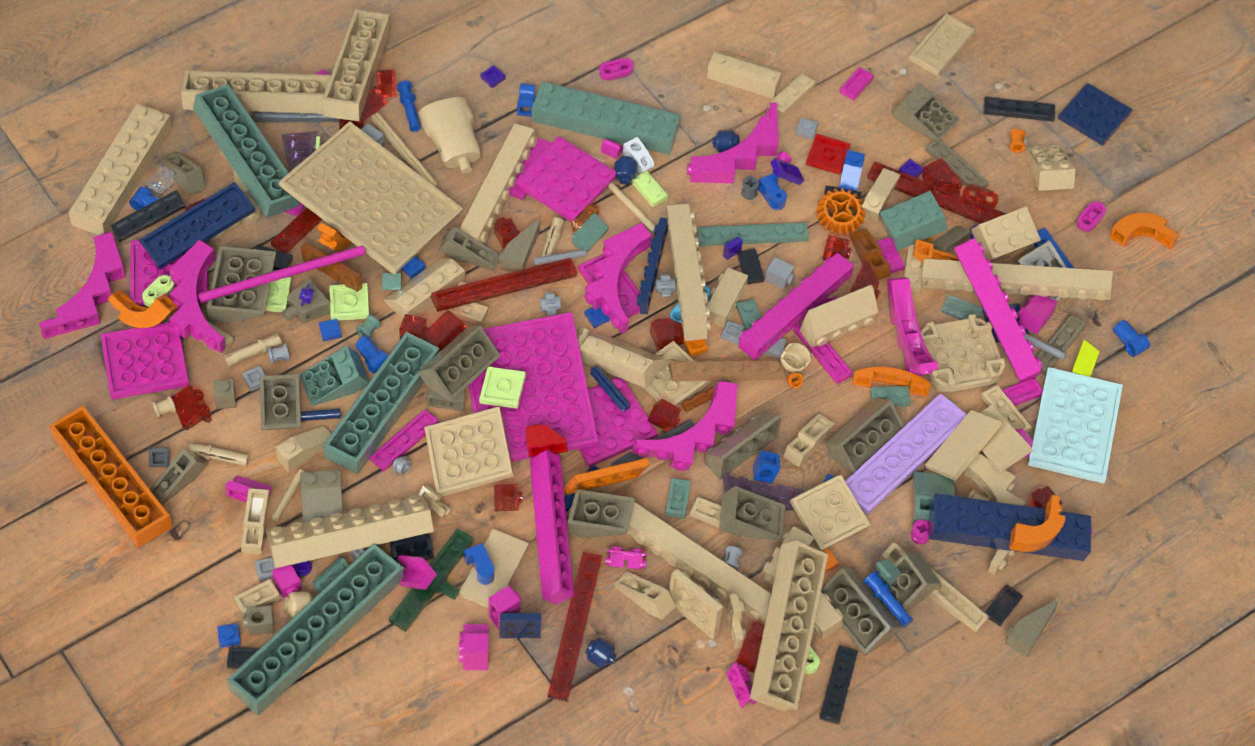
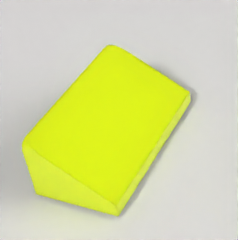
(1086, 359)

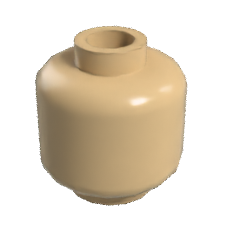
(296, 602)

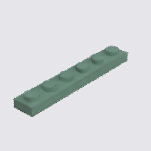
(753, 234)

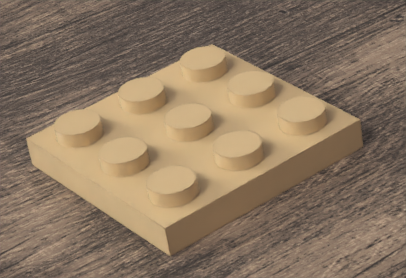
(663, 386)
(830, 513)
(695, 603)

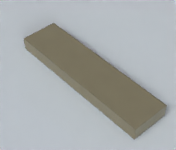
(961, 168)
(1061, 340)

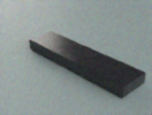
(1019, 109)
(148, 216)
(838, 685)

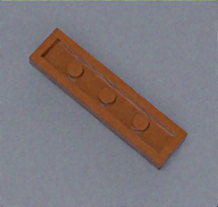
(336, 271)

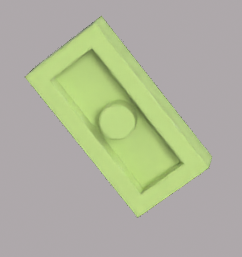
(650, 189)

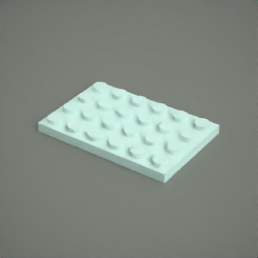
(1075, 425)

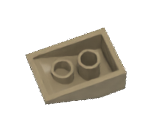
(1045, 256)
(280, 402)
(321, 494)
(599, 514)
(751, 515)
(914, 582)

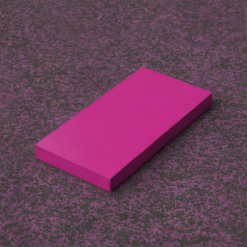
(626, 289)

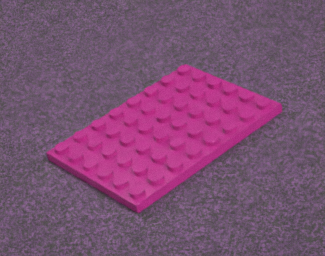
(554, 382)

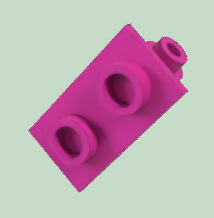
(618, 556)
(738, 678)

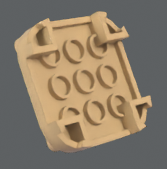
(964, 354)

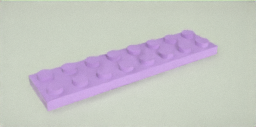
(904, 453)

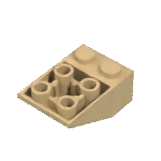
(1050, 168)

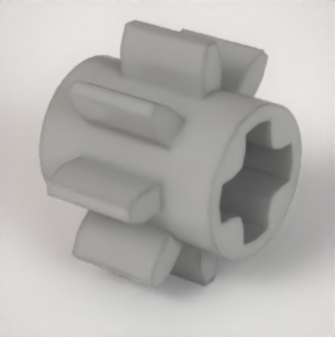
(665, 285)
(550, 303)

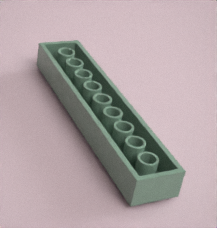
(315, 629)

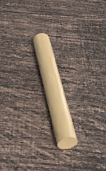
(287, 496)

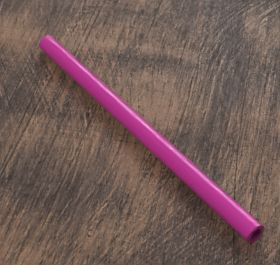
(282, 273)

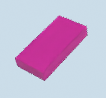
(856, 83)
(1023, 392)

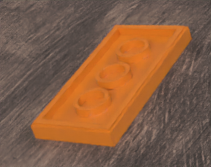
(606, 476)

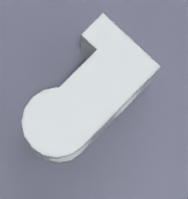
(639, 154)

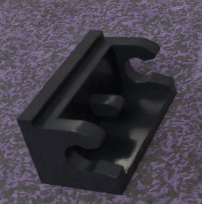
(414, 546)

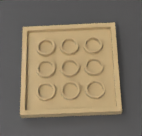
(469, 451)

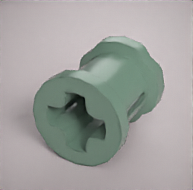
(368, 326)

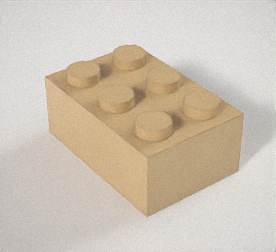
(1006, 234)

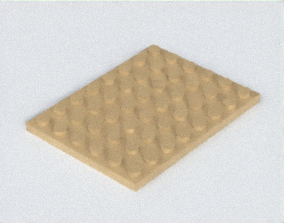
(371, 197)

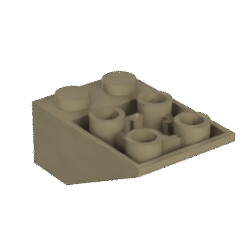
(925, 114)

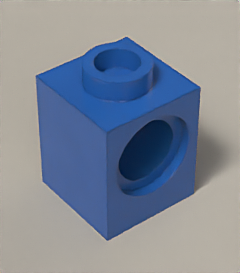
(766, 466)

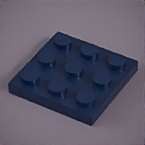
(1095, 114)

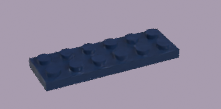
(196, 224)

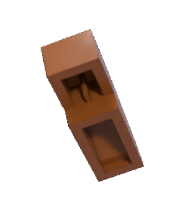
(870, 251)

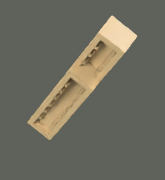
(946, 595)

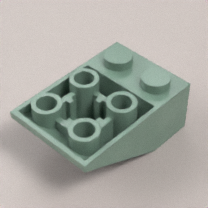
(334, 377)
(924, 489)

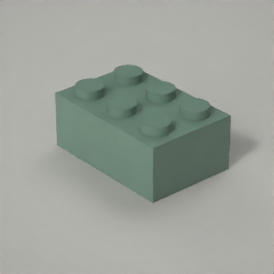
(913, 220)

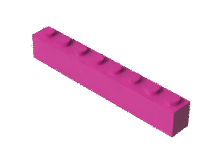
(794, 307)
(998, 311)
(551, 527)

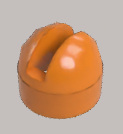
(796, 383)

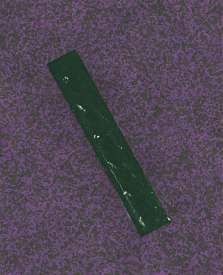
(443, 565)

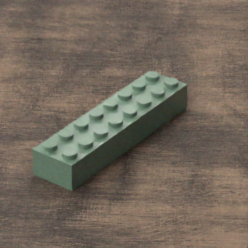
(605, 117)
(245, 148)
(379, 404)

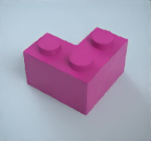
(474, 647)

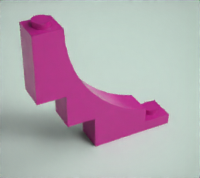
(722, 166)
(81, 309)

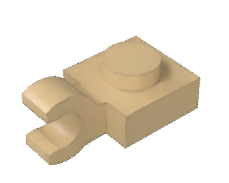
(432, 499)

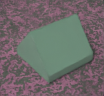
(391, 281)
(888, 571)

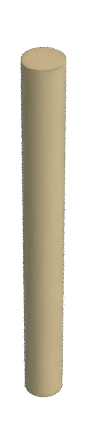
(633, 208)

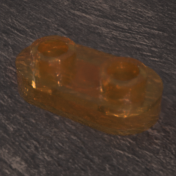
(587, 212)

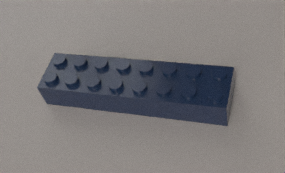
(991, 523)

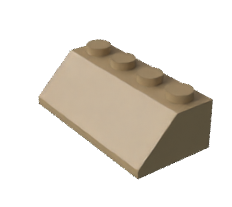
(744, 74)
(415, 294)
(840, 317)
(621, 359)

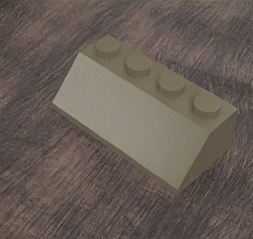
(459, 363)
(865, 435)
(743, 443)
(863, 614)

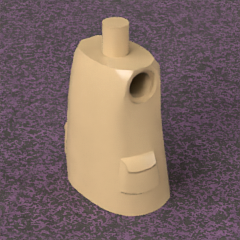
(451, 130)

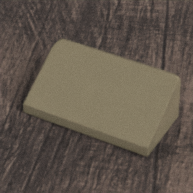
(952, 239)

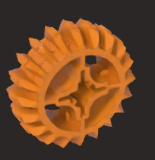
(842, 221)

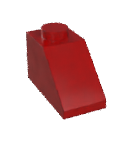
(542, 438)

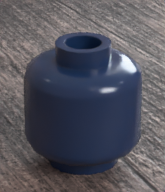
(725, 140)
(626, 169)
(600, 652)

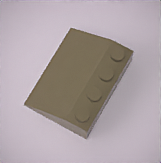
(234, 266)

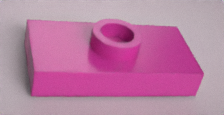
(891, 255)

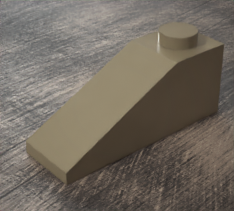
(188, 175)
(519, 249)
(469, 250)
(177, 476)
(1029, 628)

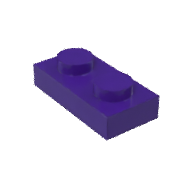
(787, 171)

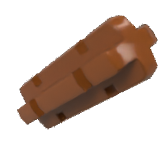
(697, 400)

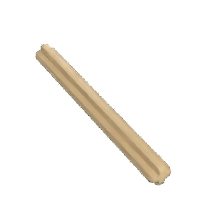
(402, 148)

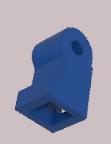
(526, 99)
(771, 192)
(482, 563)

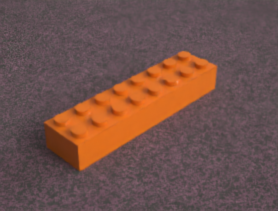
(110, 476)

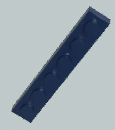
(651, 270)

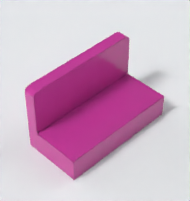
(240, 486)
(417, 572)

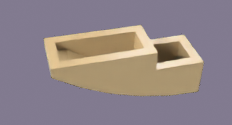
(808, 440)
(255, 521)

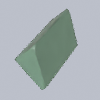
(589, 233)

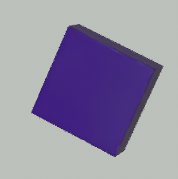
(492, 76)
(911, 168)
(732, 247)

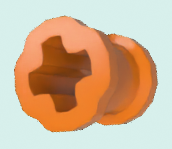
(1017, 140)

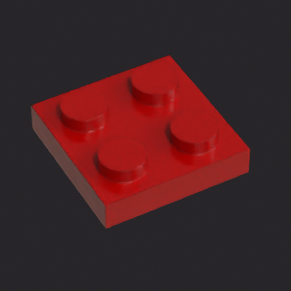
(828, 154)

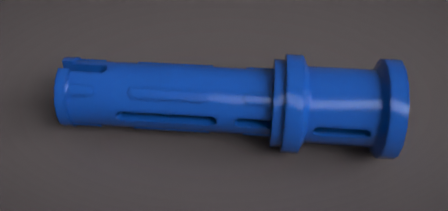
(407, 99)
(882, 592)

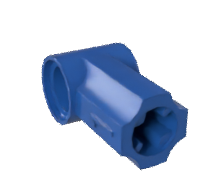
(142, 198)
(1134, 342)
(373, 356)

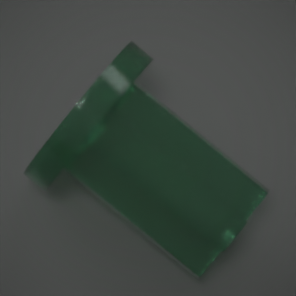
(446, 588)

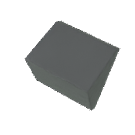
(159, 456)

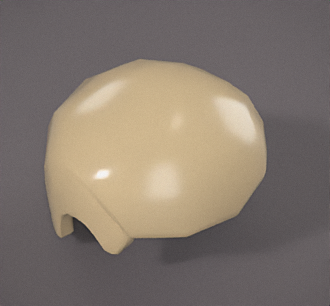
(795, 357)

